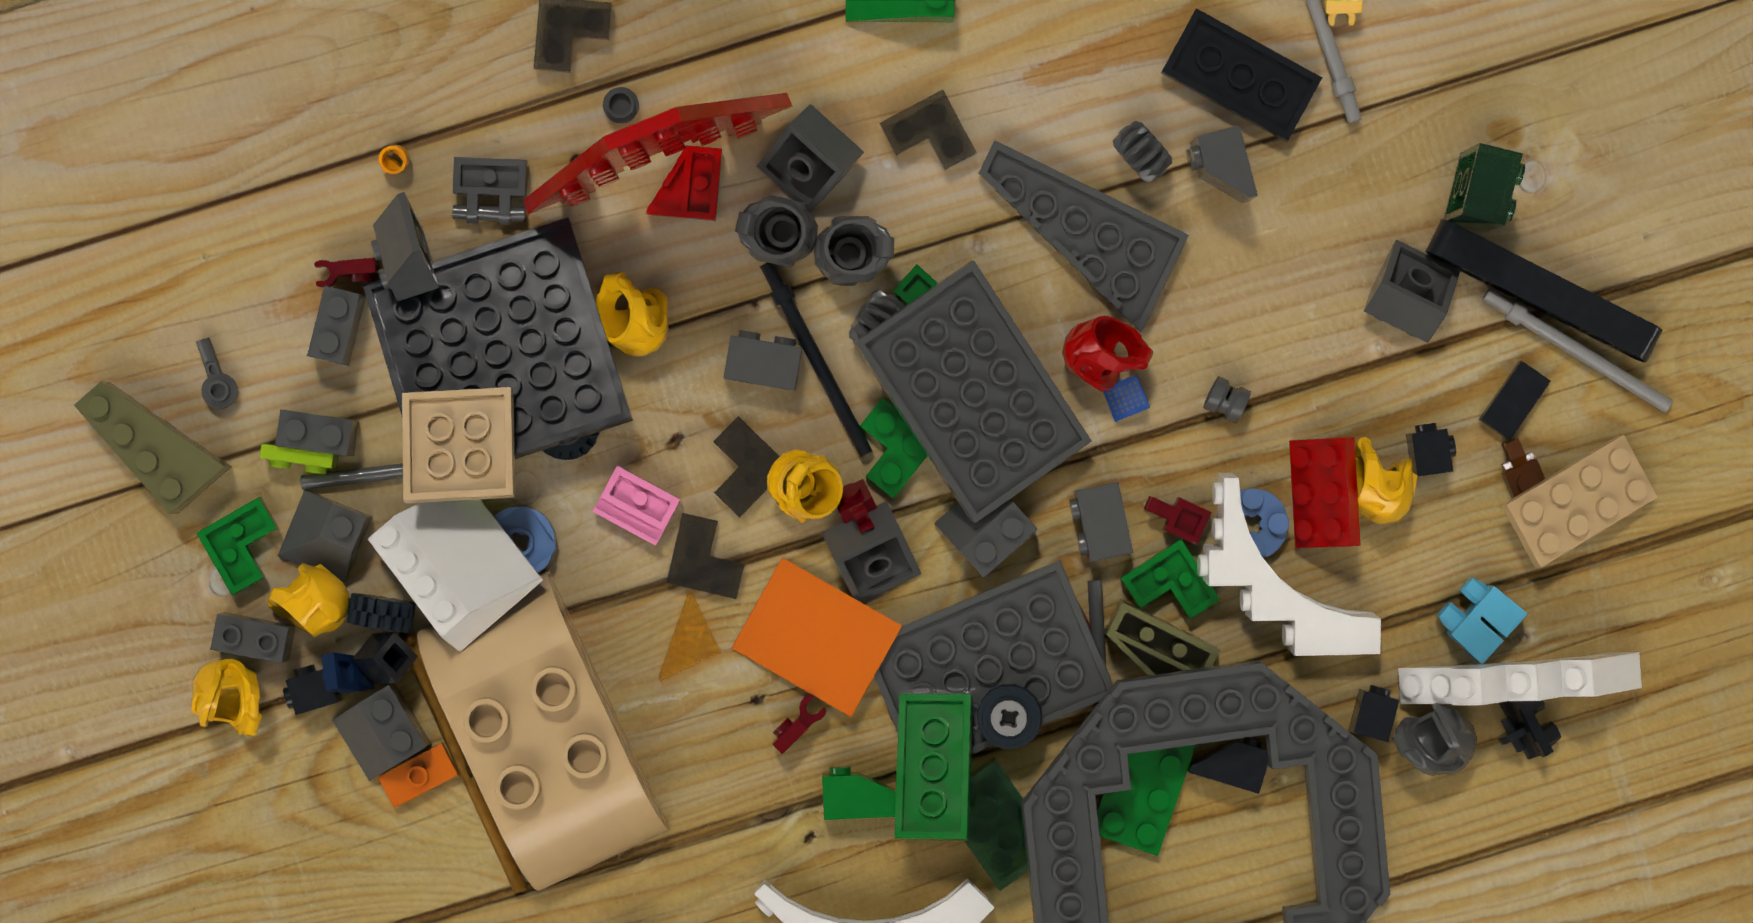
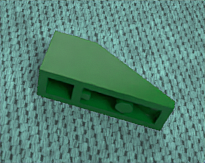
(900, 11)
(855, 795)

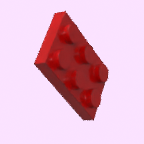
(1324, 492)

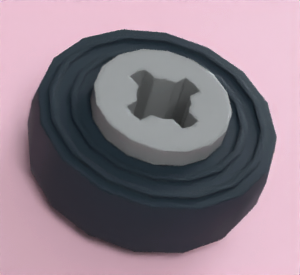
(1019, 708)

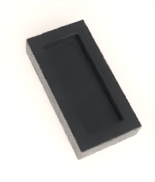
(1514, 400)

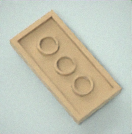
(1579, 501)

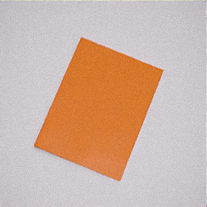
(816, 637)

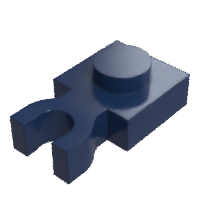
(343, 674)

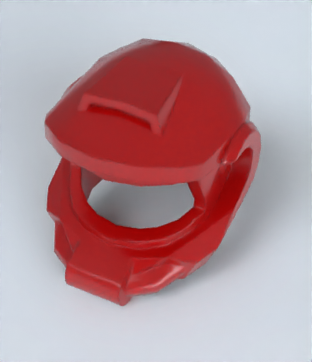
(1091, 355)

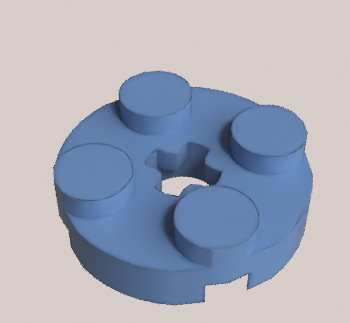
(1273, 520)
(538, 529)

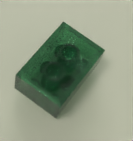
(1484, 187)
(997, 824)

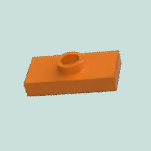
(418, 775)

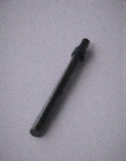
(783, 296)

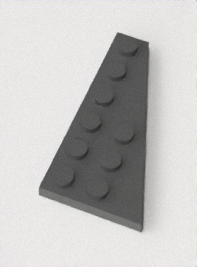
(1105, 240)

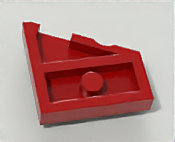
(690, 186)

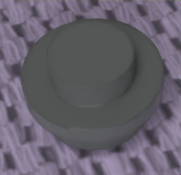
(620, 105)

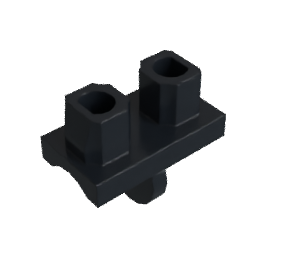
(1524, 729)

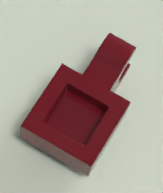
(356, 269)
(856, 504)
(1183, 518)
(790, 731)

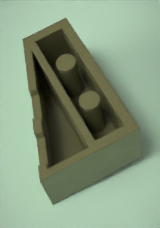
(1157, 644)

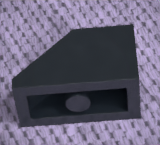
(1234, 764)

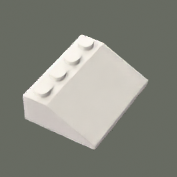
(455, 566)

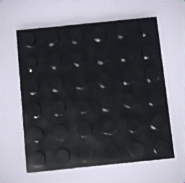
(511, 319)

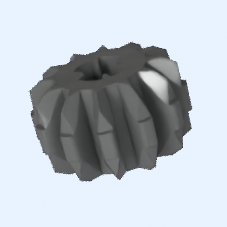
(1142, 151)
(873, 312)

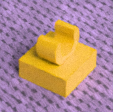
(1335, 7)

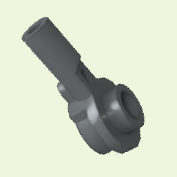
(218, 389)

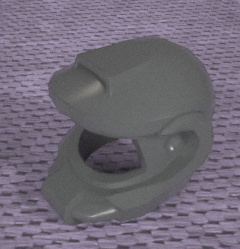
(777, 230)
(853, 250)
(1438, 741)

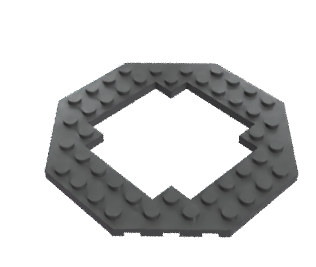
(1194, 710)

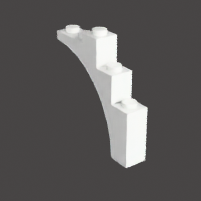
(1236, 561)
(1521, 681)
(961, 905)

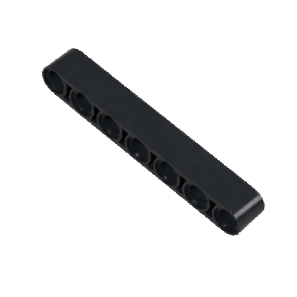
(1543, 290)

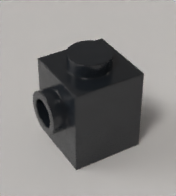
(1430, 450)
(384, 658)
(308, 691)
(1374, 713)

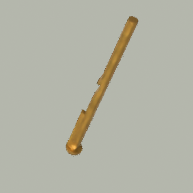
(507, 861)

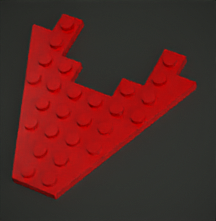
(659, 133)

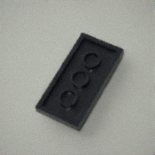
(1241, 75)

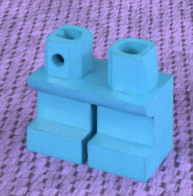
(1469, 630)

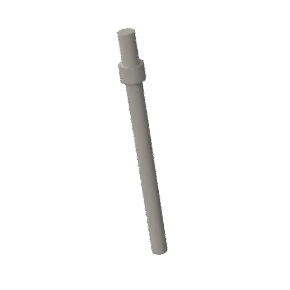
(1343, 85)
(1518, 314)

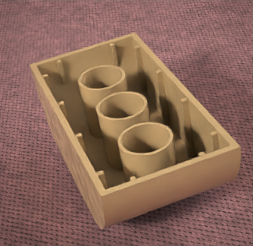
(543, 739)

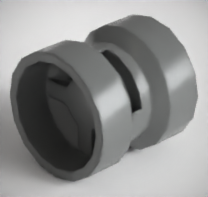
(1235, 399)

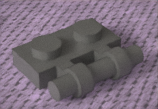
(489, 178)

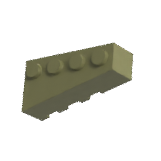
(152, 448)

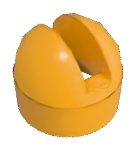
(390, 164)

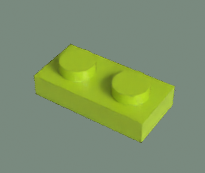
(283, 457)

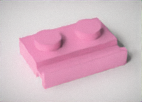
(636, 505)

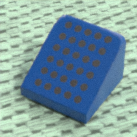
(1126, 398)

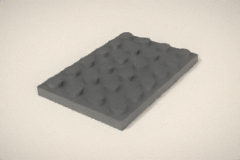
(972, 391)
(1011, 634)

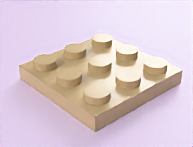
(458, 445)

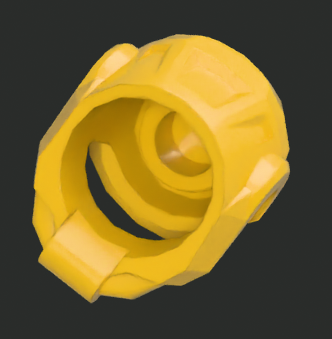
(642, 324)
(805, 485)
(1381, 493)
(313, 601)
(228, 694)

